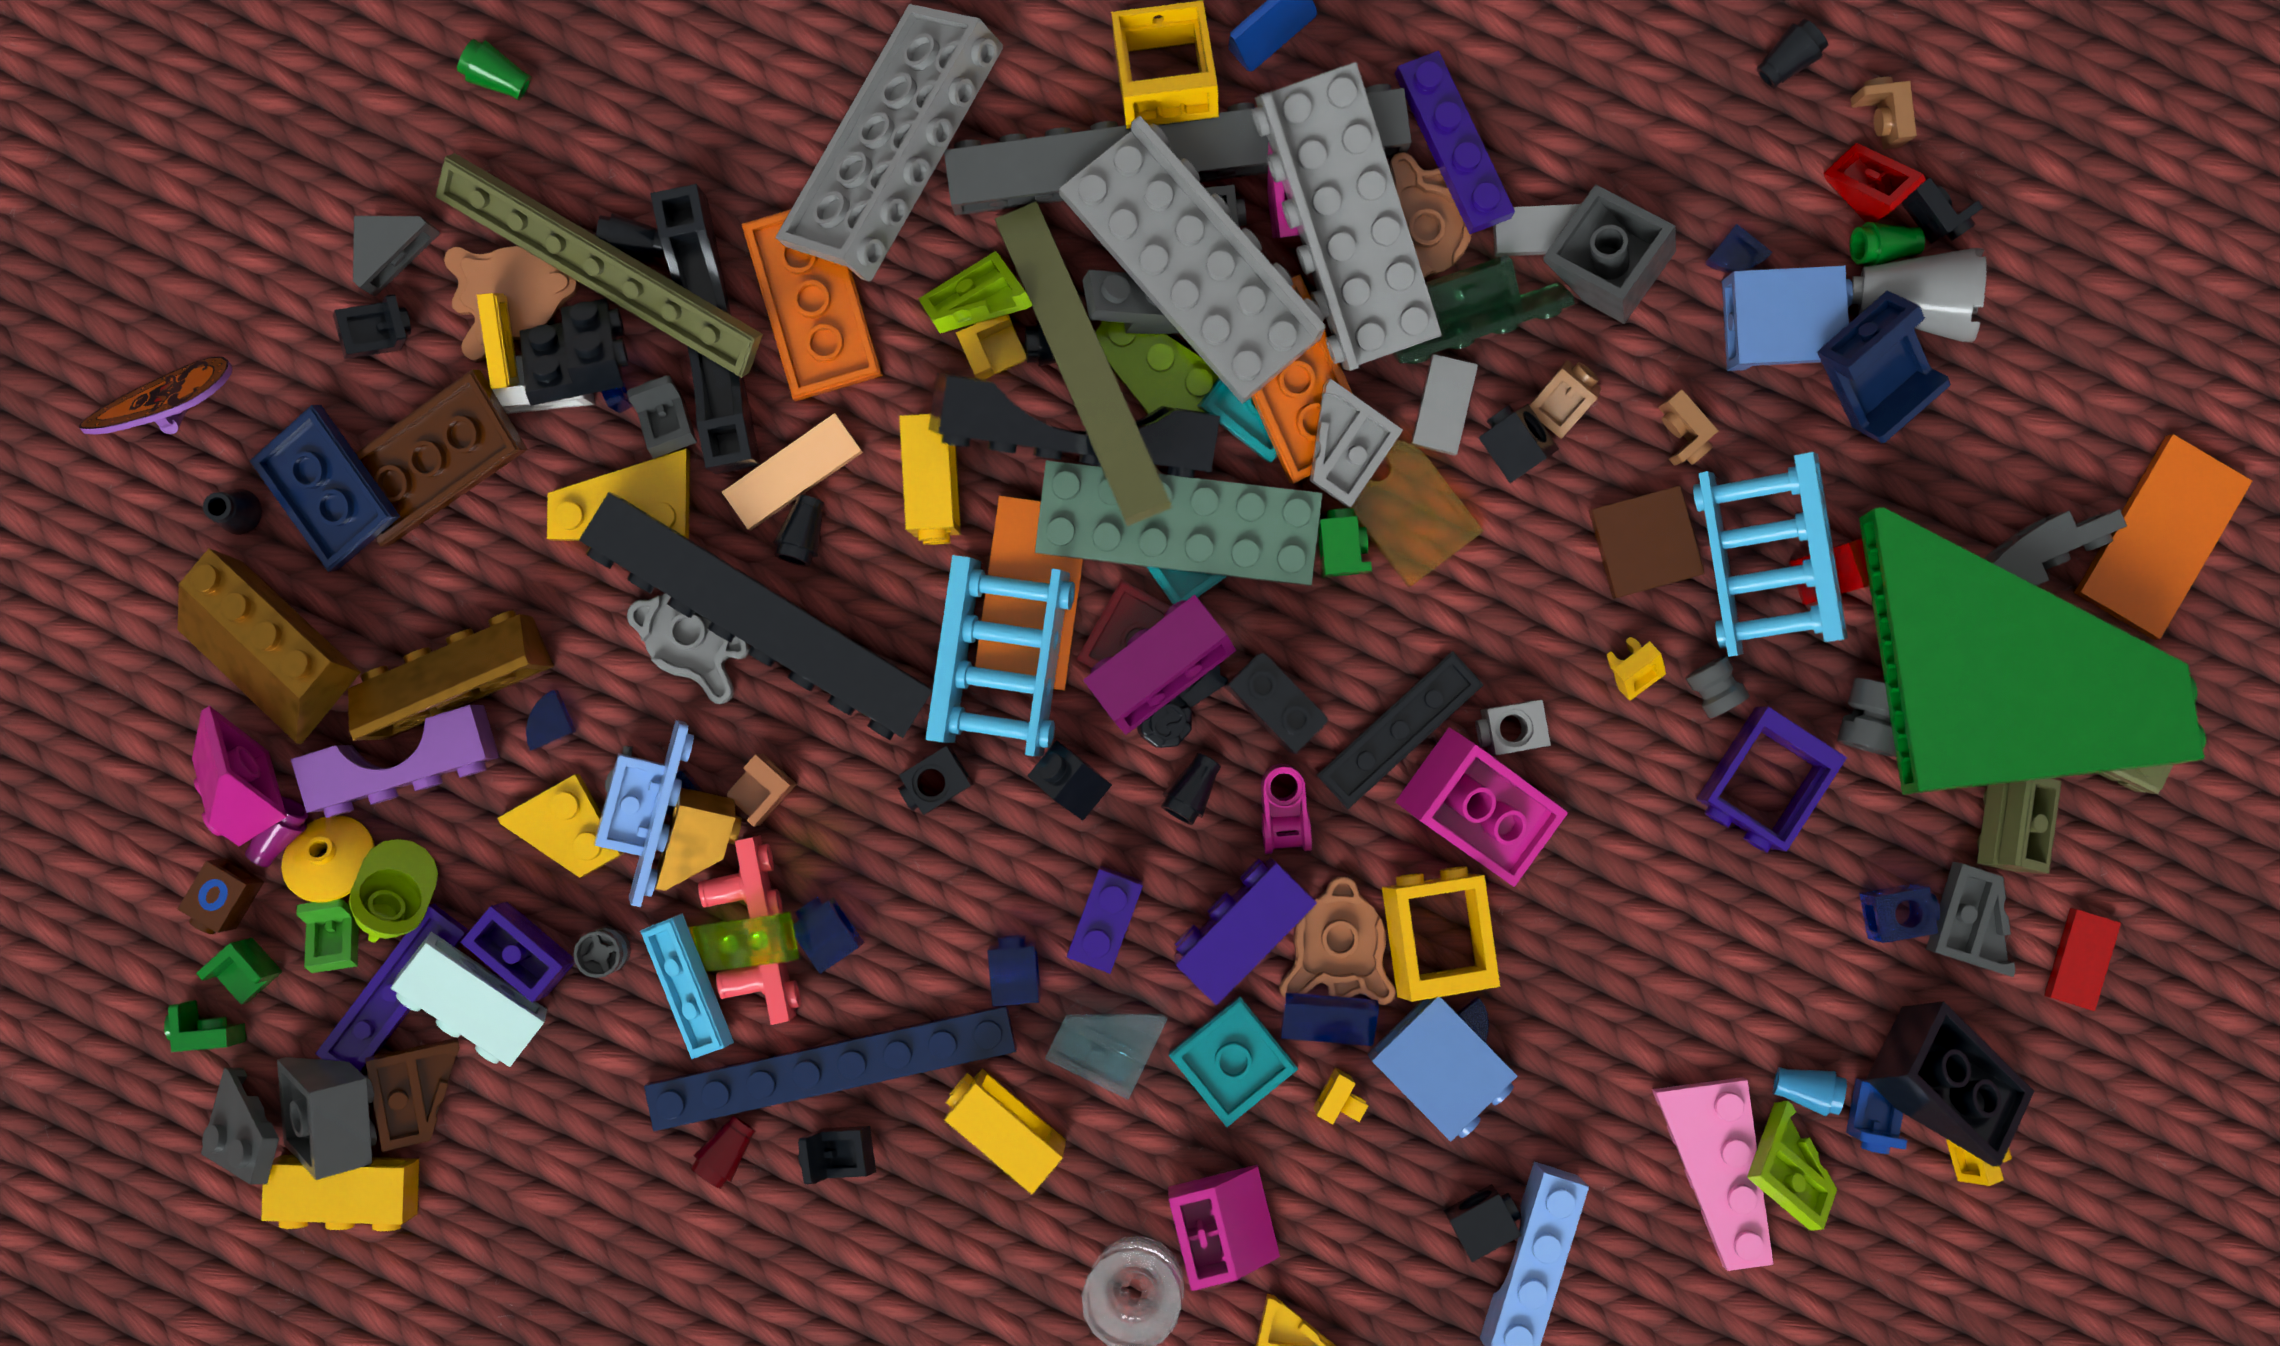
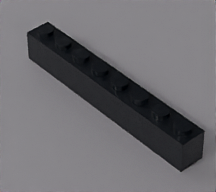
(754, 614)

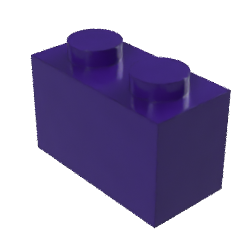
(1105, 919)
(518, 951)

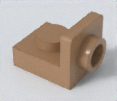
(1895, 112)
(1566, 397)
(1687, 420)

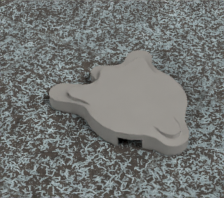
(686, 645)

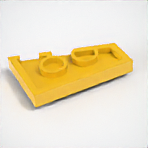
(653, 486)

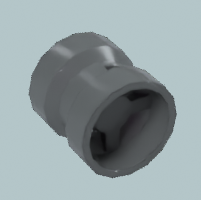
(1717, 686)
(592, 955)

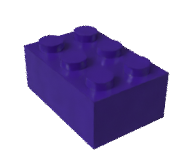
(1242, 929)

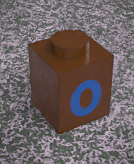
(220, 896)

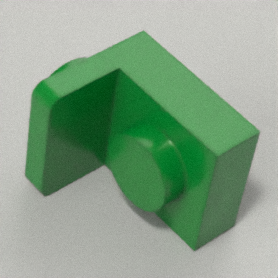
(190, 1033)

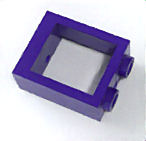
(1822, 757)

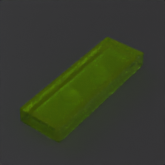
(746, 941)

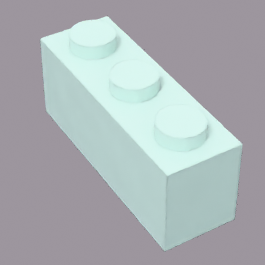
(468, 1000)

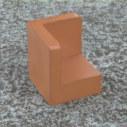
(760, 789)

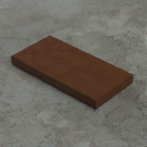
(441, 452)

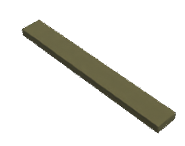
(598, 265)
(1083, 365)

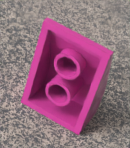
(1481, 806)

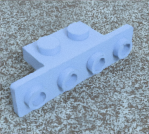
(637, 808)

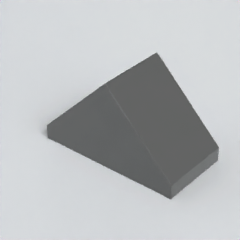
(387, 247)

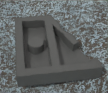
(1973, 920)
(239, 1132)

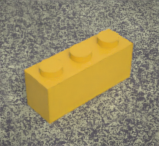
(373, 1194)

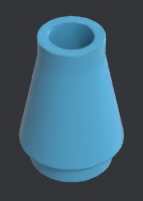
(1813, 1089)

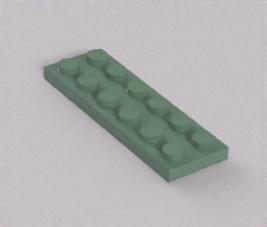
(1207, 531)

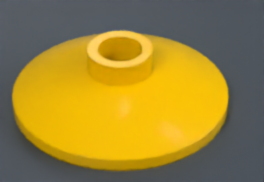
(335, 872)

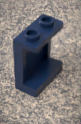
(1882, 368)

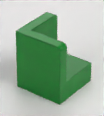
(242, 969)

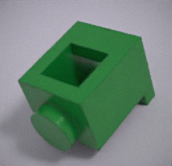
(1342, 544)

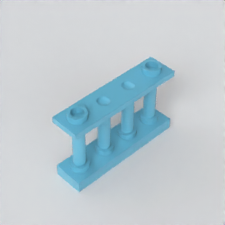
(1816, 572)
(963, 627)

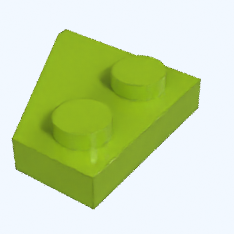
(975, 295)
(1791, 1170)

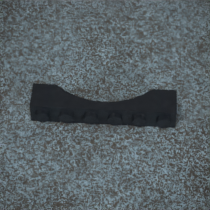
(695, 264)
(979, 410)

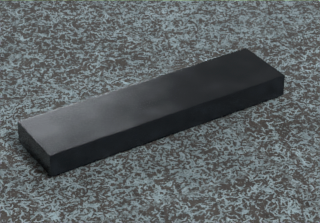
(1399, 729)

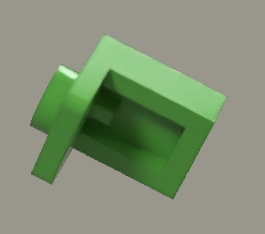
(330, 936)

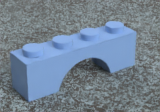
(1547, 1228)

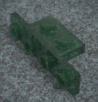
(1481, 303)

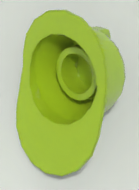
(393, 889)

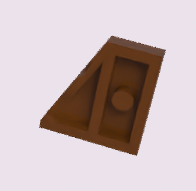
(410, 1091)

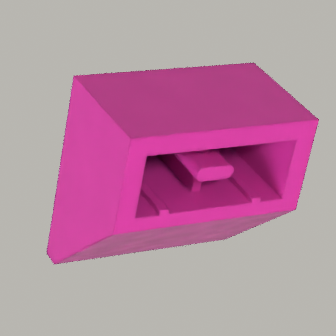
(1223, 1226)

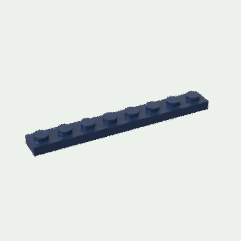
(830, 1067)

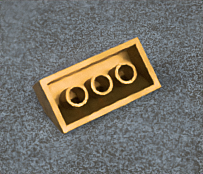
(261, 643)
(446, 678)

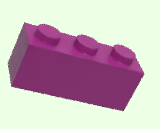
(1159, 664)

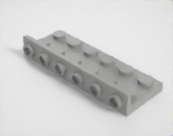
(891, 139)
(1346, 216)
(1194, 260)

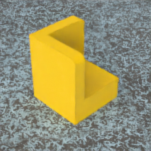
(991, 346)

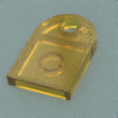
(1414, 514)

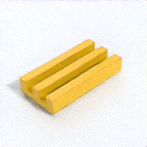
(498, 340)

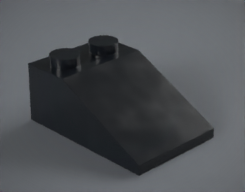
(1951, 1081)

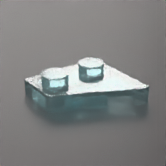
(1107, 1047)

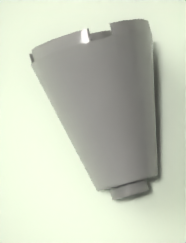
(1943, 284)

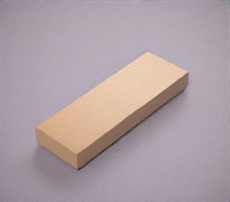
(792, 472)

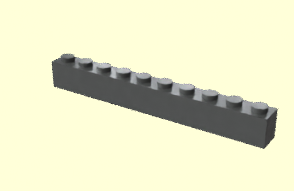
(1219, 148)

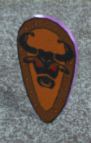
(161, 399)

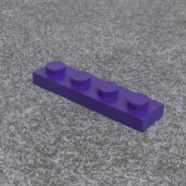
(1454, 142)
(377, 1010)

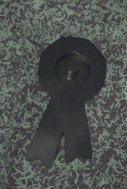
(1174, 720)

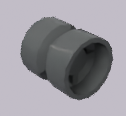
(1870, 721)

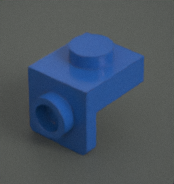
(1874, 1120)

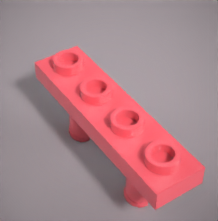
(753, 887)

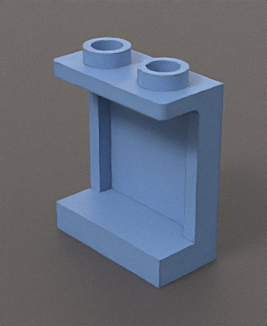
(1783, 314)
(1443, 1067)

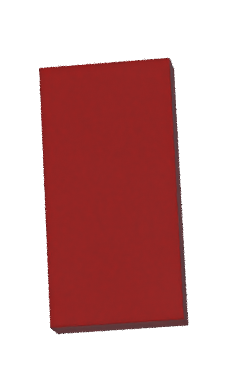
(2082, 959)

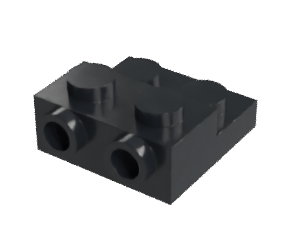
(574, 355)

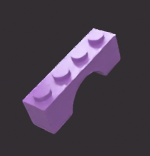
(449, 743)

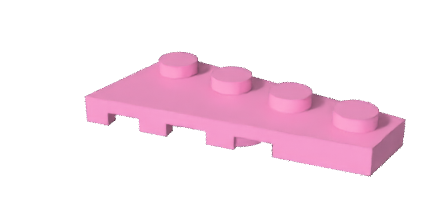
(1717, 1146)

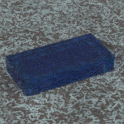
(1329, 1019)

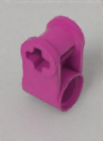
(1285, 813)

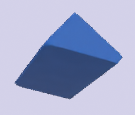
(1269, 30)

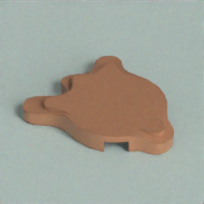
(1430, 214)
(530, 284)
(1340, 946)

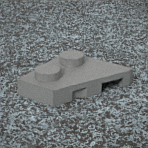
(1348, 443)

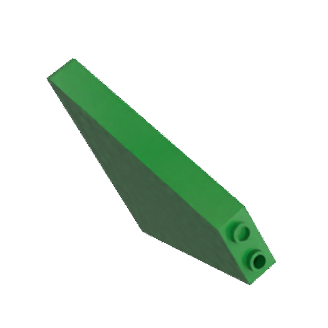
(2009, 679)

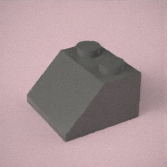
(1612, 252)
(326, 1115)

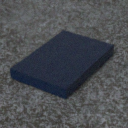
(324, 488)

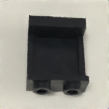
(1276, 703)

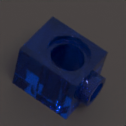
(1880, 910)
(825, 933)
(1014, 971)

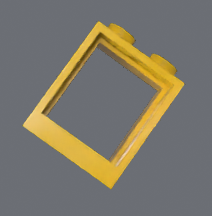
(1172, 97)
(929, 482)
(1401, 938)
(1004, 1129)

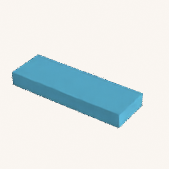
(687, 986)

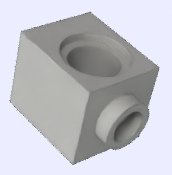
(1533, 727)

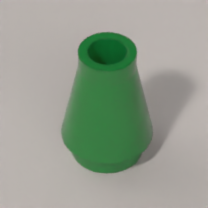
(492, 70)
(1884, 243)

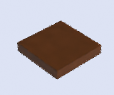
(1646, 542)

